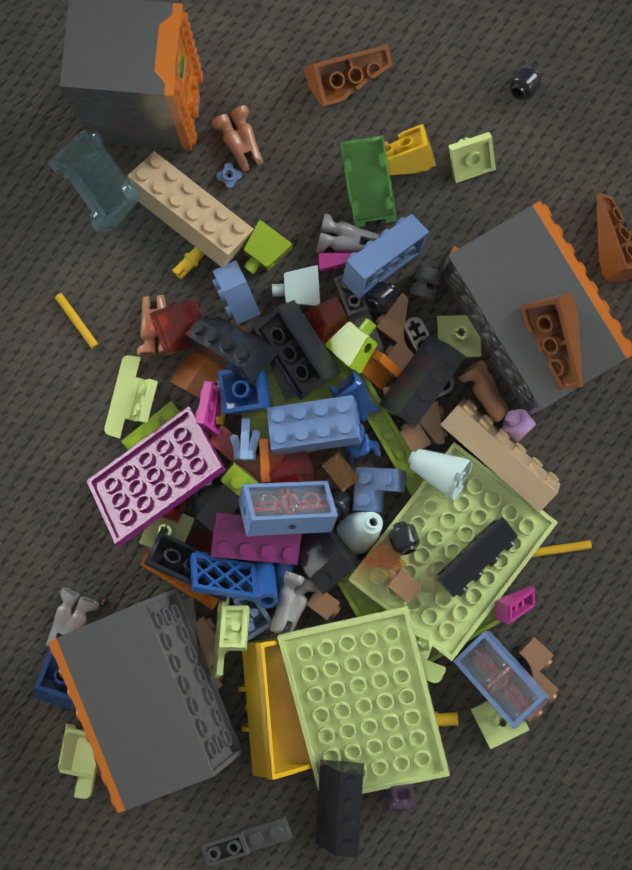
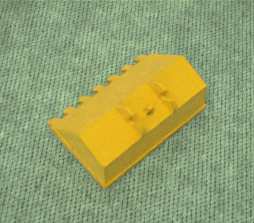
(273, 720)

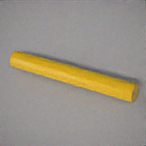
(76, 320)
(563, 548)

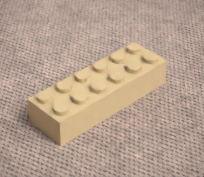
(189, 209)
(501, 454)

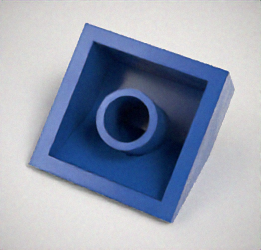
(241, 396)
(51, 686)

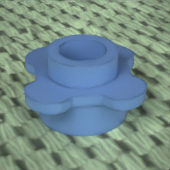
(229, 181)

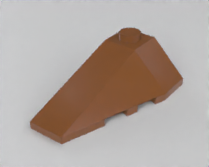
(341, 76)
(613, 241)
(556, 330)
(196, 370)

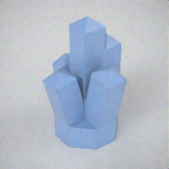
(247, 449)

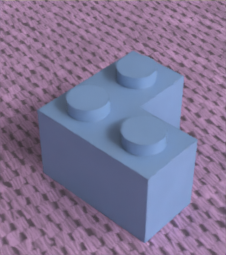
(234, 289)
(372, 486)
(259, 617)

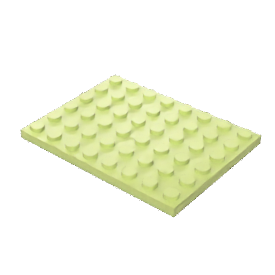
(444, 531)
(365, 698)

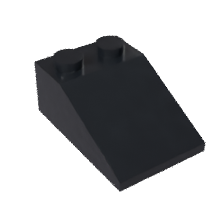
(326, 559)

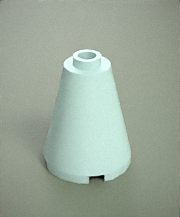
(441, 470)
(360, 531)

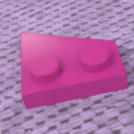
(209, 408)

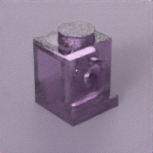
(401, 798)

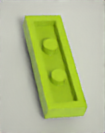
(154, 422)

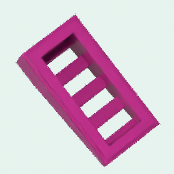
(332, 261)
(513, 606)

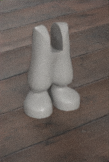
(348, 236)
(291, 602)
(66, 620)

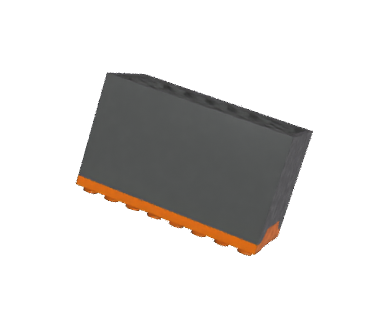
(132, 72)
(520, 265)
(146, 701)

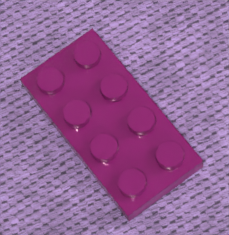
(231, 542)

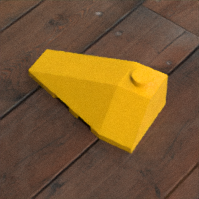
(410, 153)

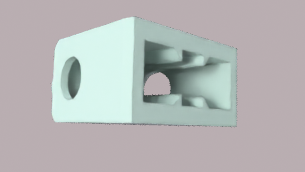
(300, 286)

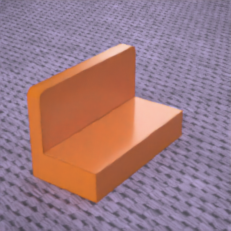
(380, 369)
(268, 459)

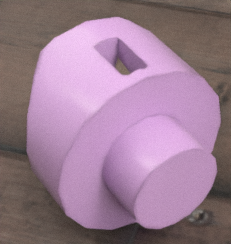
(518, 424)

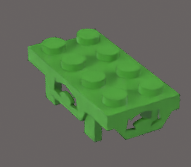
(368, 180)

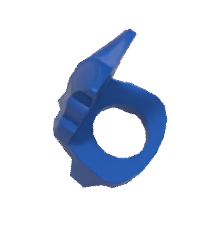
(355, 386)
(364, 448)

